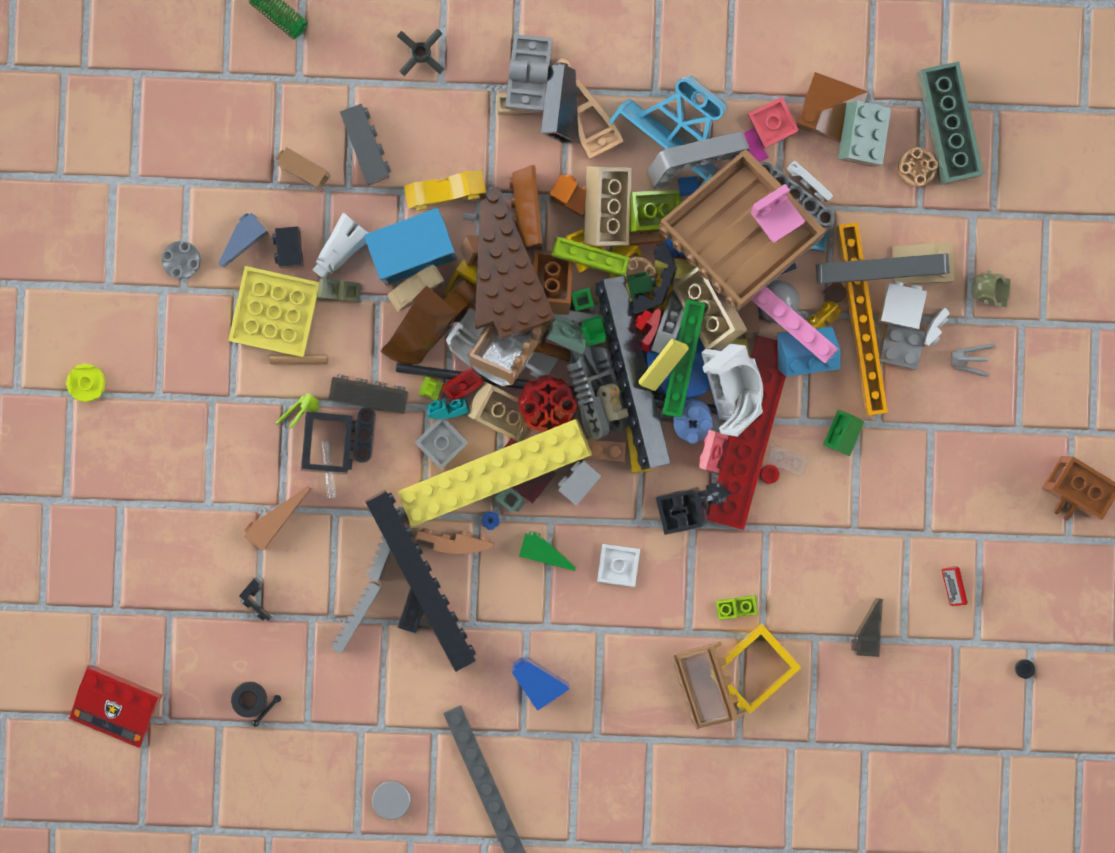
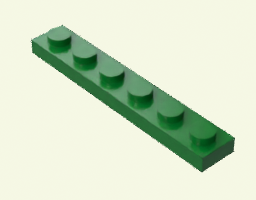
(681, 372)

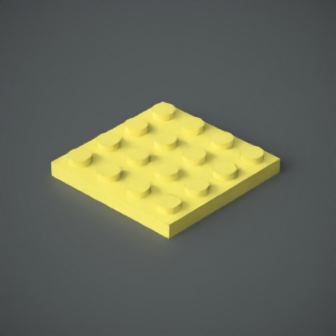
(274, 311)

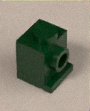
(641, 283)

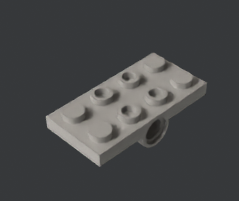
(528, 73)

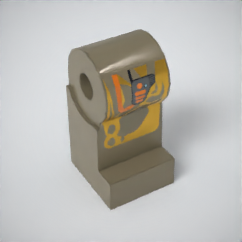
(611, 403)

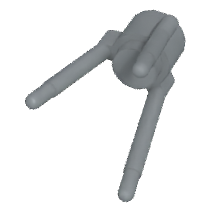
(959, 359)

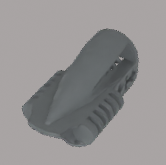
(590, 373)

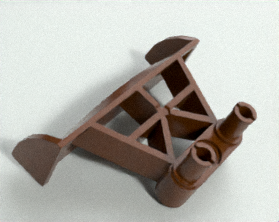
(427, 323)

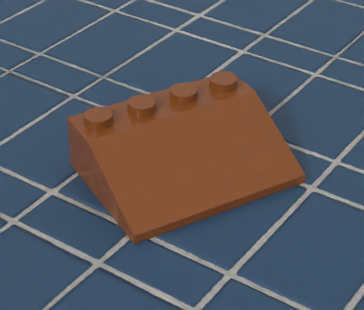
(527, 207)

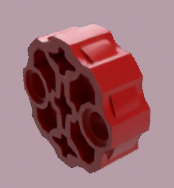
(561, 393)

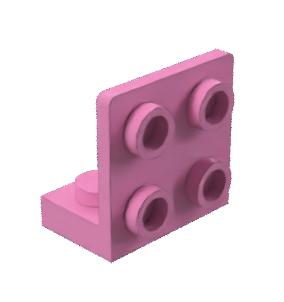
(777, 214)

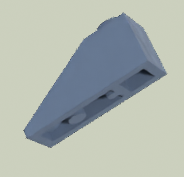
(245, 235)

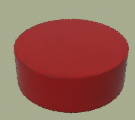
(769, 474)

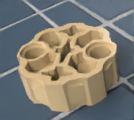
(405, 292)

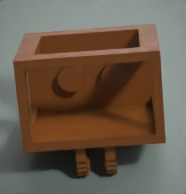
(1081, 489)

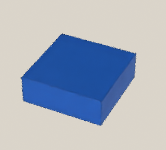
(687, 185)

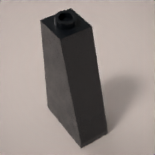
(560, 105)

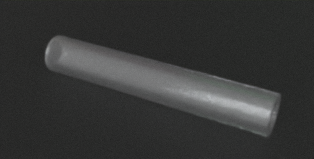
(329, 478)

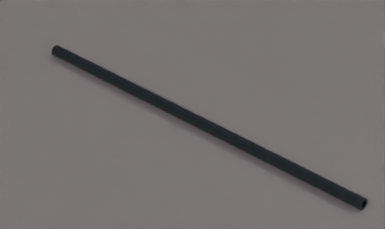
(518, 383)

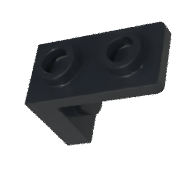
(252, 589)

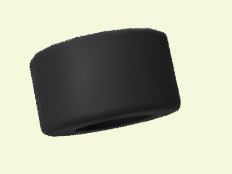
(257, 690)

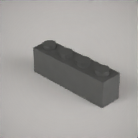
(365, 145)

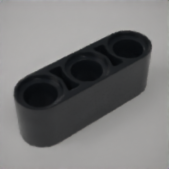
(366, 444)

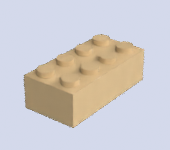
(607, 205)
(720, 321)

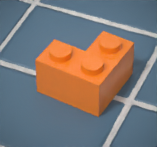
(569, 194)

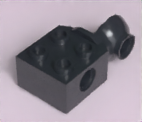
(687, 508)

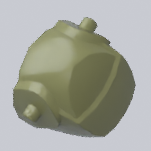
(991, 289)

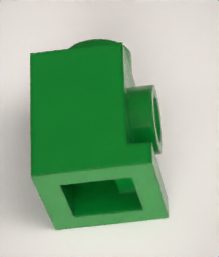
(581, 299)

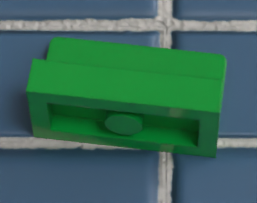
(843, 432)

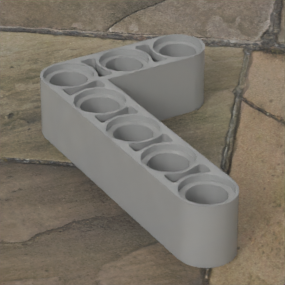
(695, 154)
(804, 196)

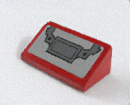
(954, 586)

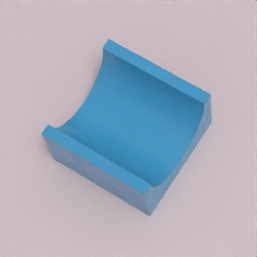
(410, 246)

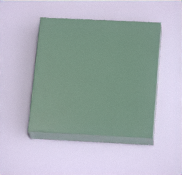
(567, 334)

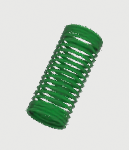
(297, 27)

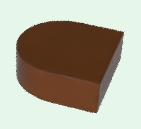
(835, 292)

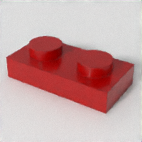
(642, 322)
(463, 384)

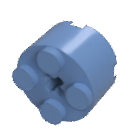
(693, 431)

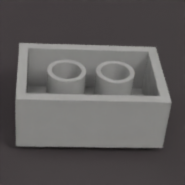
(579, 482)

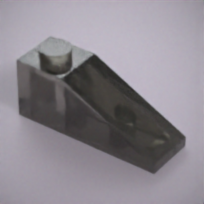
(869, 632)

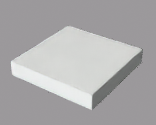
(618, 565)

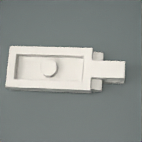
(809, 181)

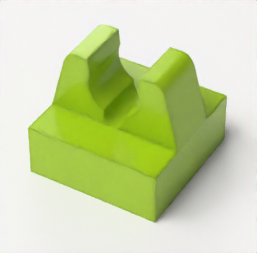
(431, 388)

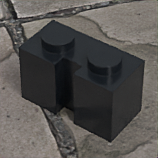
(289, 247)

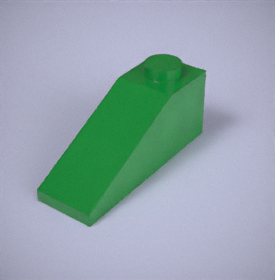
(540, 550)

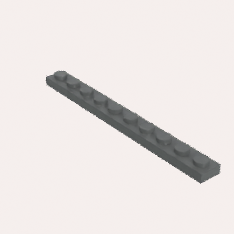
(483, 780)

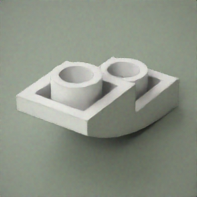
(933, 332)

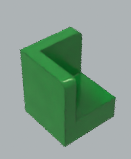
(593, 330)

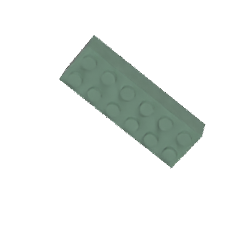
(950, 123)

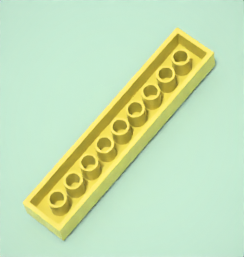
(494, 473)

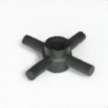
(415, 46)

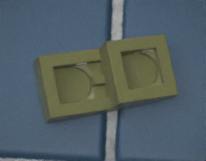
(338, 290)

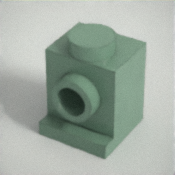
(502, 498)

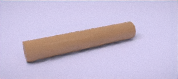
(292, 359)

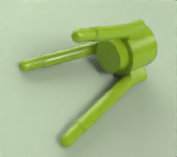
(307, 404)

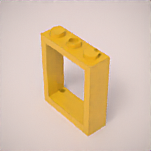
(761, 630)

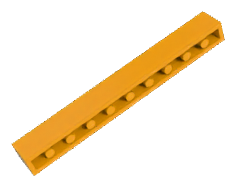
(862, 324)

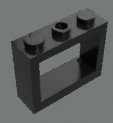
(348, 443)

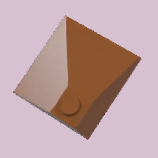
(826, 106)

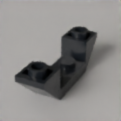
(663, 255)

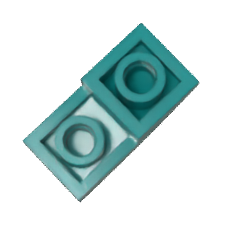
(441, 410)

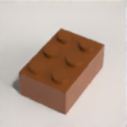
(555, 280)

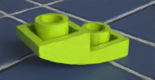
(737, 607)

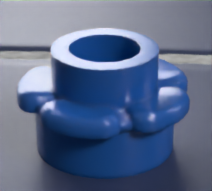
(490, 515)

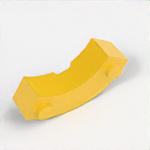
(454, 188)

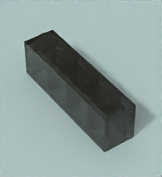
(369, 395)

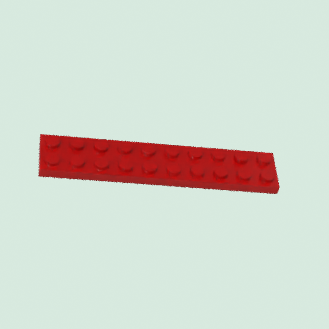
(746, 452)

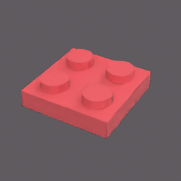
(773, 122)
(714, 451)

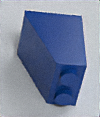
(538, 682)

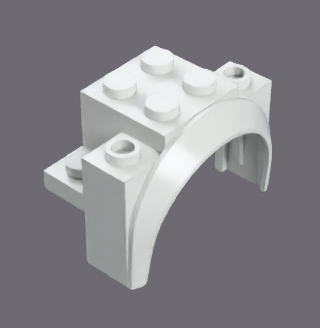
(462, 340)
(732, 378)

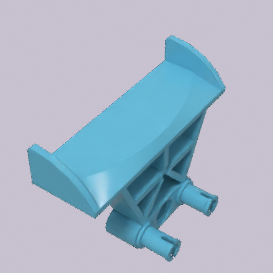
(687, 89)

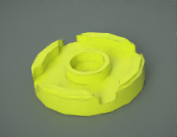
(85, 382)

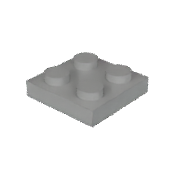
(902, 346)
(441, 442)

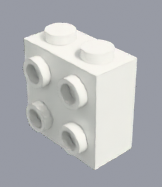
(902, 305)

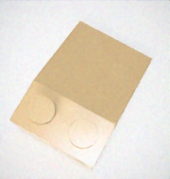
(926, 249)
(498, 411)

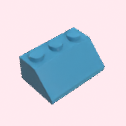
(797, 359)

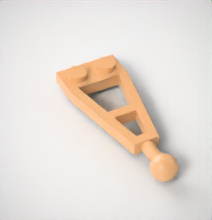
(603, 140)

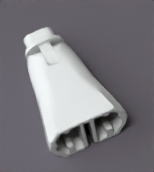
(341, 245)

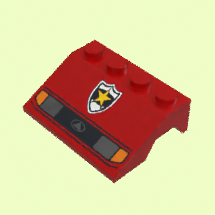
(114, 706)

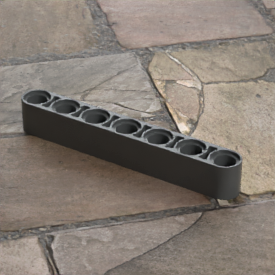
(882, 268)

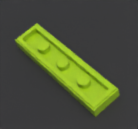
(590, 256)

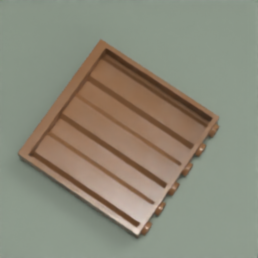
(725, 239)

